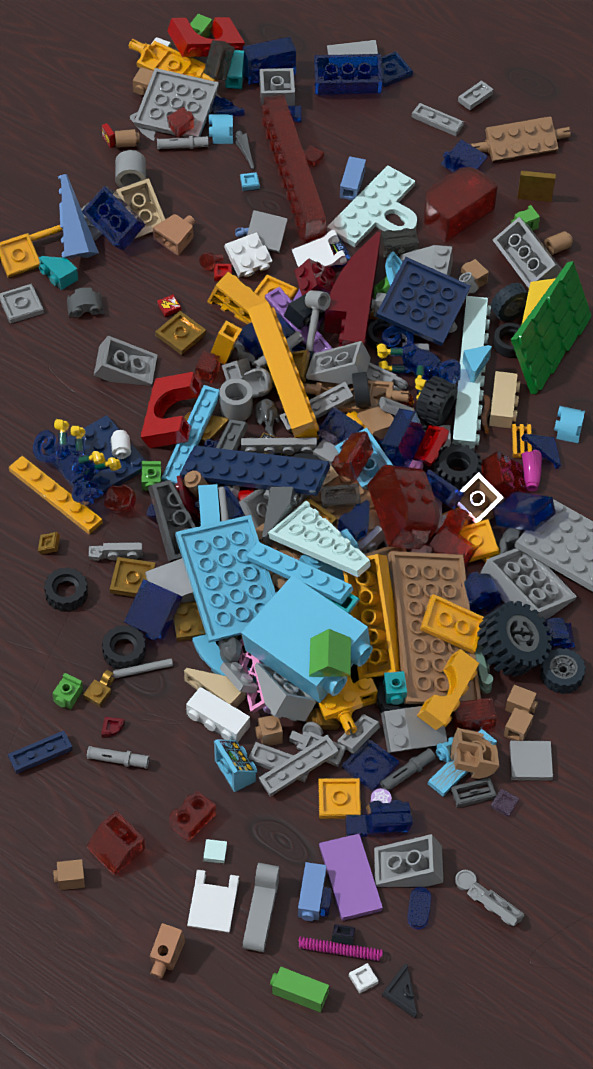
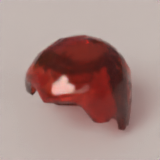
(120, 499)

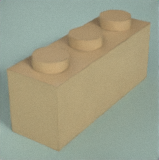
(504, 399)

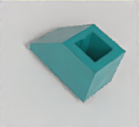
(236, 71)
(58, 270)

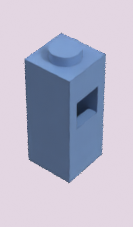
(352, 178)
(311, 891)

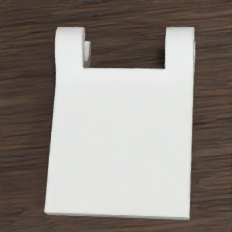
(320, 251)
(212, 904)

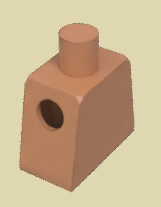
(174, 233)
(169, 942)

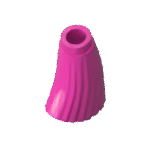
(532, 469)

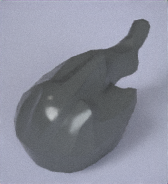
(267, 412)
(509, 539)
(230, 649)

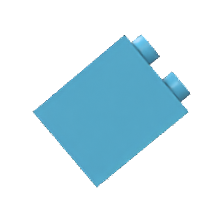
(283, 634)

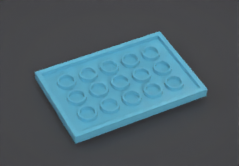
(222, 579)

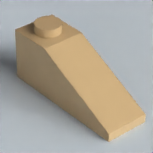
(216, 685)

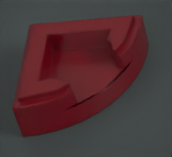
(112, 726)

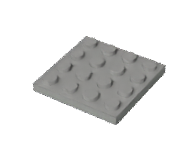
(169, 93)

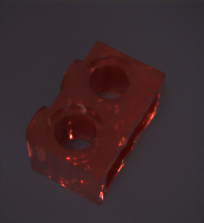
(196, 818)

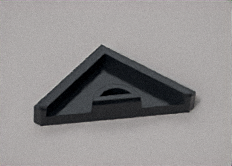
(400, 992)

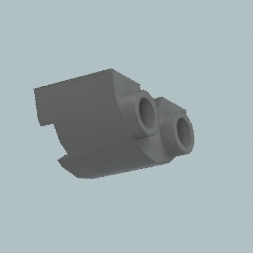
(84, 301)

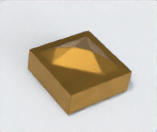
(49, 543)

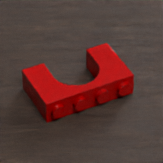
(194, 45)
(165, 393)

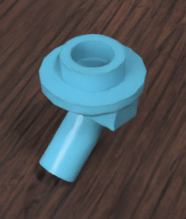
(444, 750)

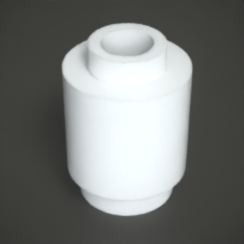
(120, 444)

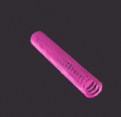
(339, 948)

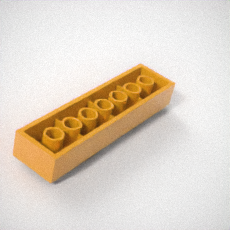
(284, 371)

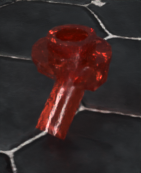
(207, 260)

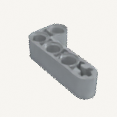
(261, 907)

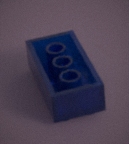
(347, 74)

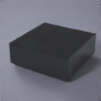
(343, 934)

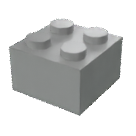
(277, 82)

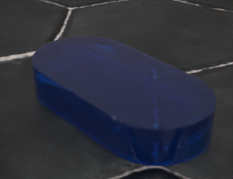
(419, 908)

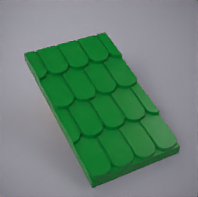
(551, 322)

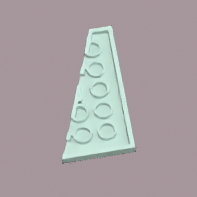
(318, 538)

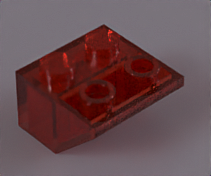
(503, 474)
(116, 843)

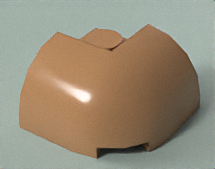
(474, 753)

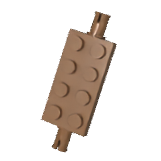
(521, 139)
(376, 390)

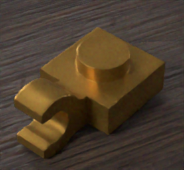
(99, 691)

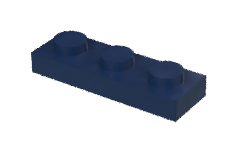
(40, 752)

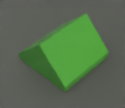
(330, 655)

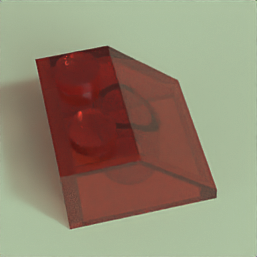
(353, 455)

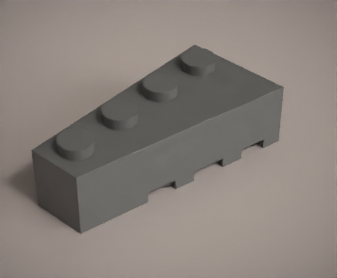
(170, 516)

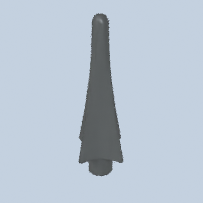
(242, 143)

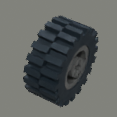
(514, 653)

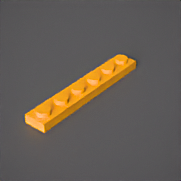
(55, 495)

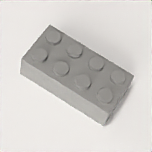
(526, 253)

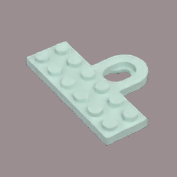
(372, 206)

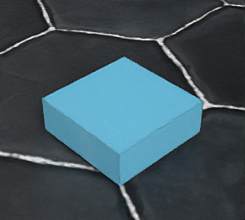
(249, 181)

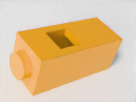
(226, 341)

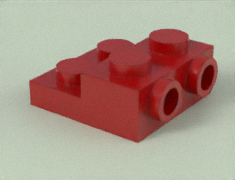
(434, 439)

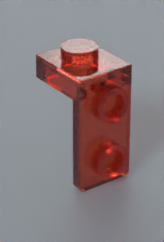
(457, 519)

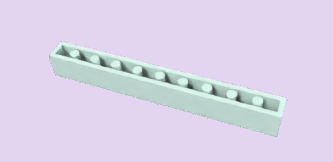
(468, 392)

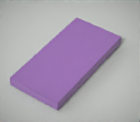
(350, 877)

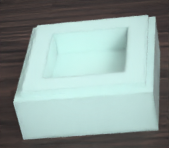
(215, 851)

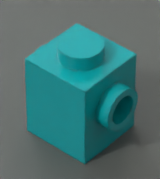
(395, 687)

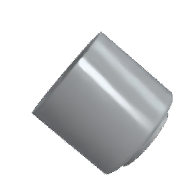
(129, 168)
(236, 399)

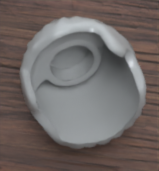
(260, 381)

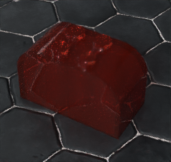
(458, 202)
(404, 506)

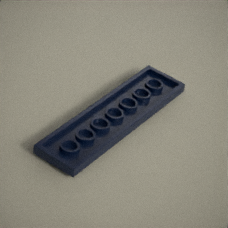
(257, 469)

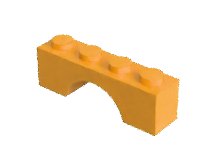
(459, 671)

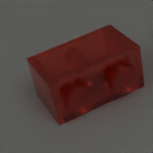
(450, 542)

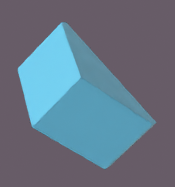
(475, 360)

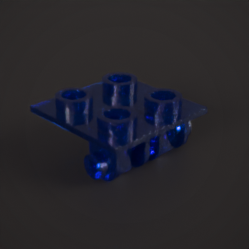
(463, 156)

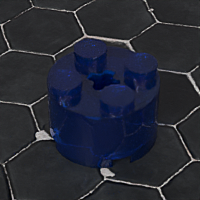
(482, 592)

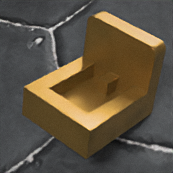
(317, 717)

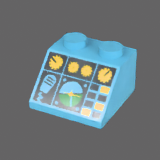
(234, 763)

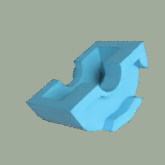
(221, 128)
(570, 424)

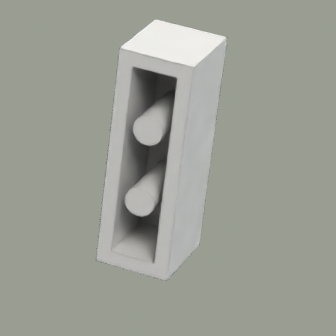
(217, 715)

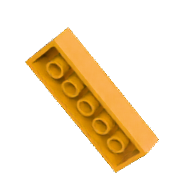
(378, 614)

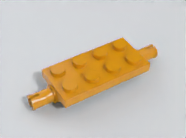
(168, 59)
(342, 706)

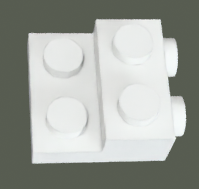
(248, 255)

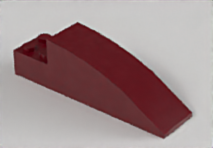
(353, 295)

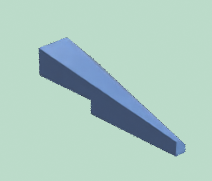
(77, 236)

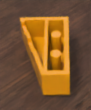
(235, 297)

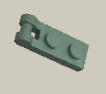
(485, 679)

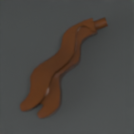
(486, 413)

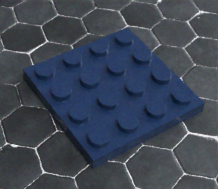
(423, 301)
(98, 438)

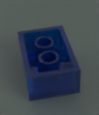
(268, 55)
(113, 218)

